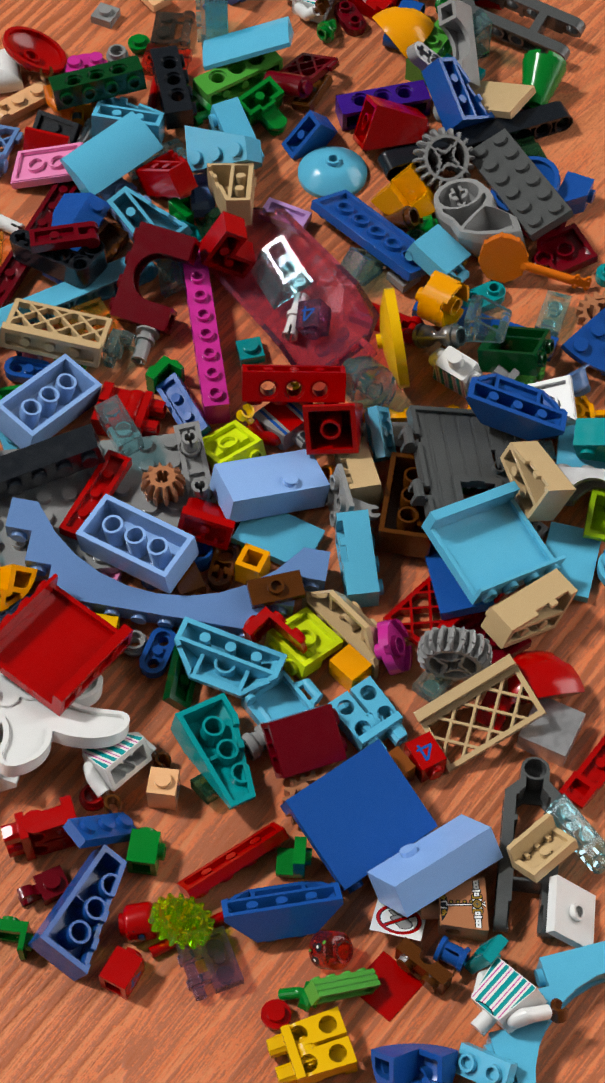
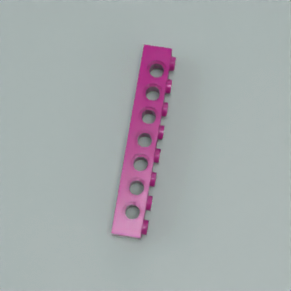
(206, 343)

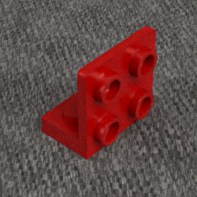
(206, 523)

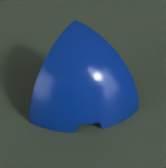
(413, 1062)

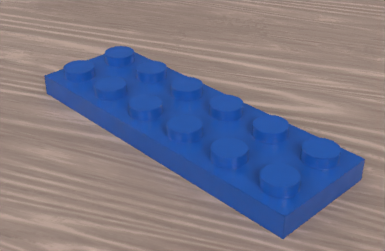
(369, 231)

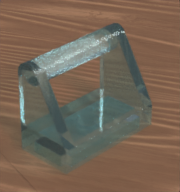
(484, 308)

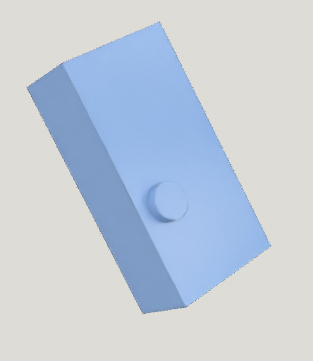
(48, 402)
(269, 485)
(137, 543)
(434, 865)

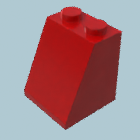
(388, 124)
(333, 428)

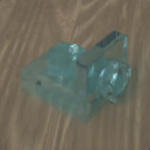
(116, 344)

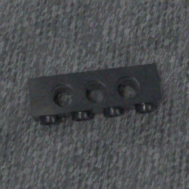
(172, 87)

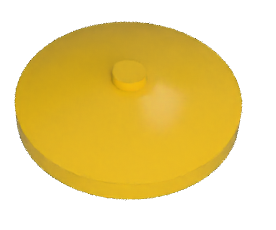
(391, 338)

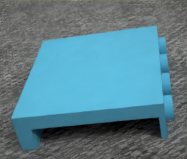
(489, 544)

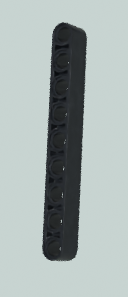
(535, 122)

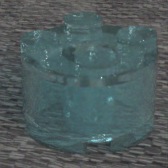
(368, 382)

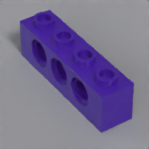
(411, 94)

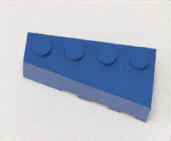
(76, 920)

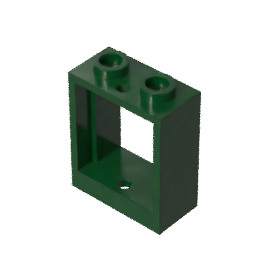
(522, 349)

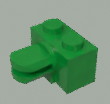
(262, 106)

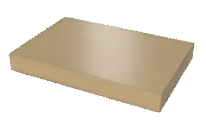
(504, 98)

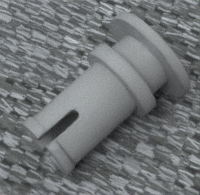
(145, 340)

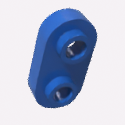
(27, 366)
(157, 654)

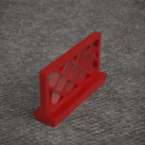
(419, 593)

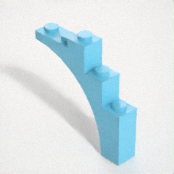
(562, 977)

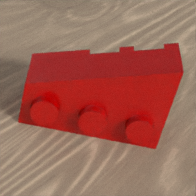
(167, 176)

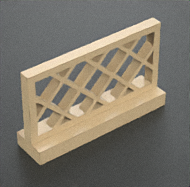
(55, 342)
(473, 689)

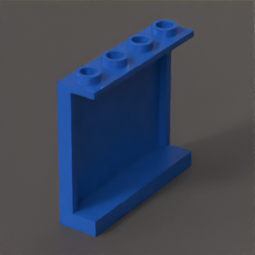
(360, 815)

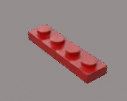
(103, 480)
(241, 855)

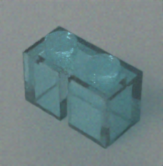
(123, 430)

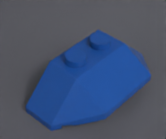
(515, 407)
(282, 910)

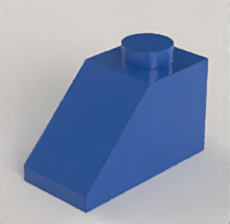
(309, 134)
(577, 191)

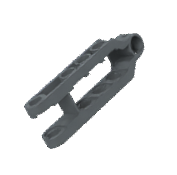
(533, 38)
(535, 790)

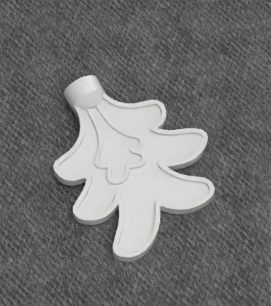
(32, 727)

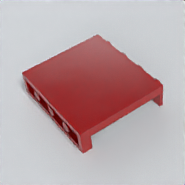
(57, 646)

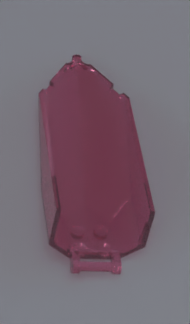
(352, 311)

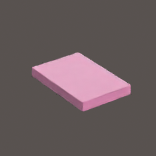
(41, 166)

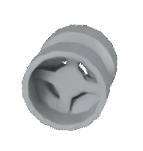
(254, 743)

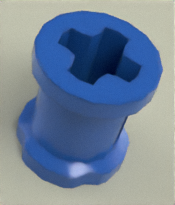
(452, 954)

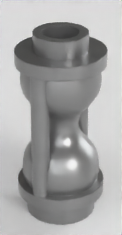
(449, 335)

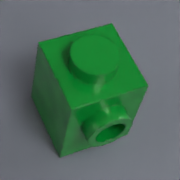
(145, 851)

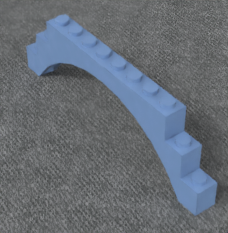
(108, 596)

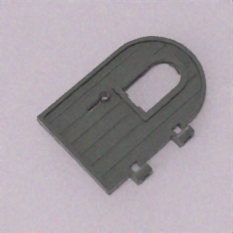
(452, 455)

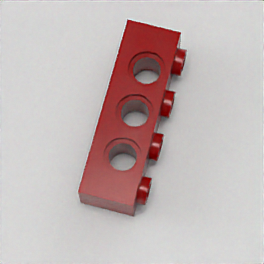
(281, 375)

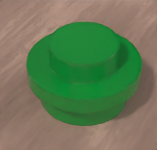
(138, 43)

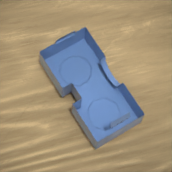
(201, 198)

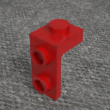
(257, 627)

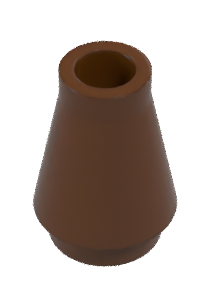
(405, 218)

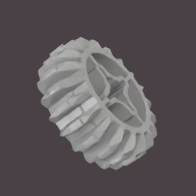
(454, 144)
(454, 652)

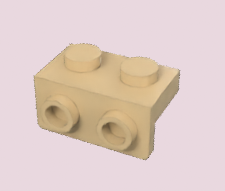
(540, 848)

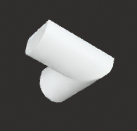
(10, 74)

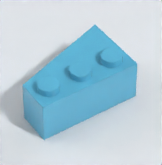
(112, 109)
(230, 118)
(357, 559)

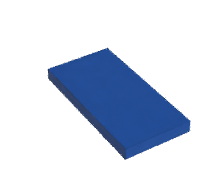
(448, 593)

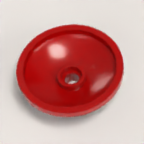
(33, 50)

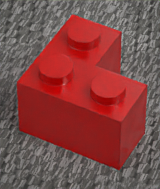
(227, 246)

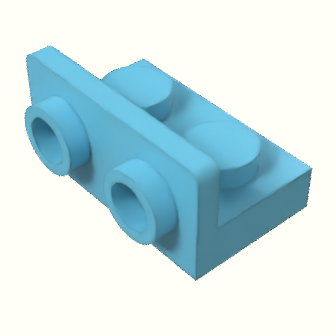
(380, 432)

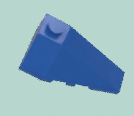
(76, 209)

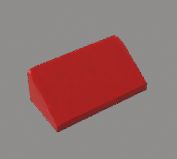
(38, 138)

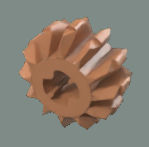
(163, 484)

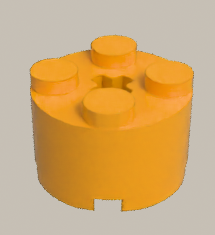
(441, 299)

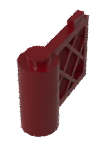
(295, 76)

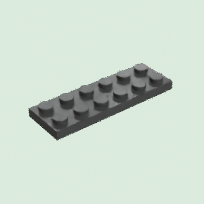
(520, 185)

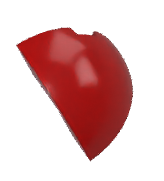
(545, 675)

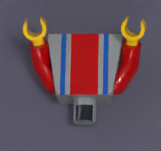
(276, 424)

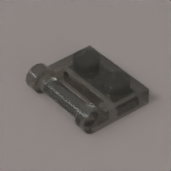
(166, 27)

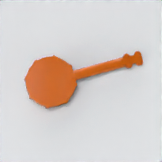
(506, 258)

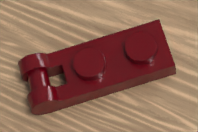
(64, 237)

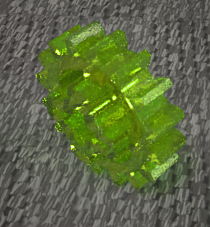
(181, 921)

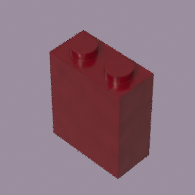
(304, 741)

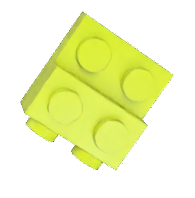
(232, 443)
(320, 643)

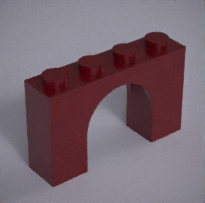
(149, 245)

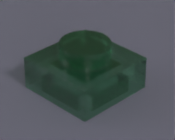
(203, 789)

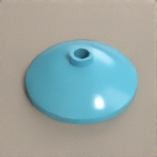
(332, 171)

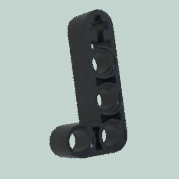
(72, 267)

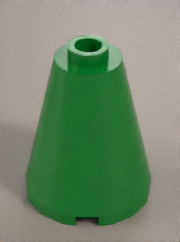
(543, 72)

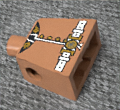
(461, 911)

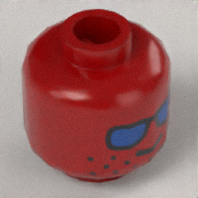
(134, 922)

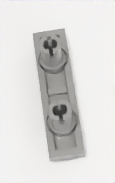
(194, 461)

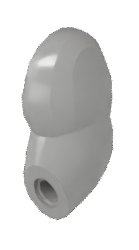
(471, 214)

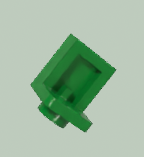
(181, 209)
(162, 370)
(292, 861)
(18, 932)

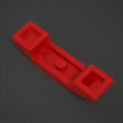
(588, 779)

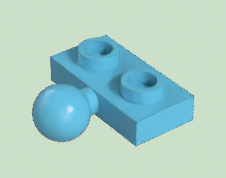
(484, 1066)

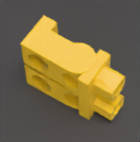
(314, 1047)

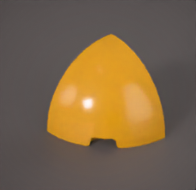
(404, 26)
(406, 190)
(15, 583)

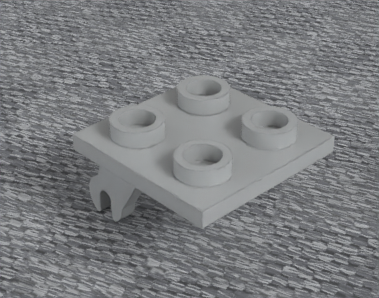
(340, 498)

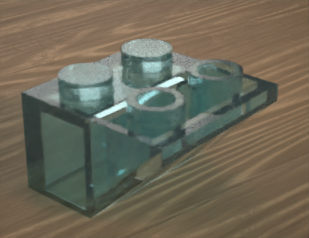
(280, 272)

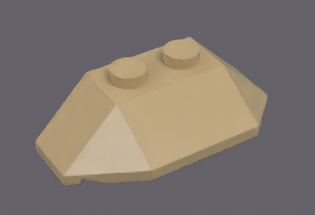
(346, 621)

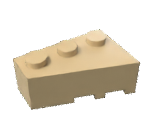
(233, 188)
(362, 475)
(541, 482)
(529, 610)

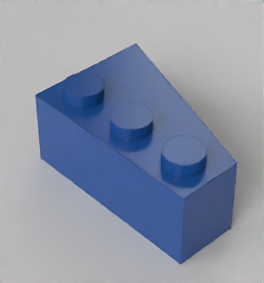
(453, 96)

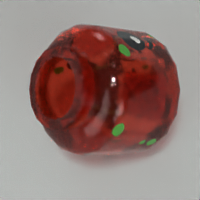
(330, 949)

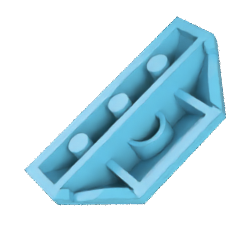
(226, 659)

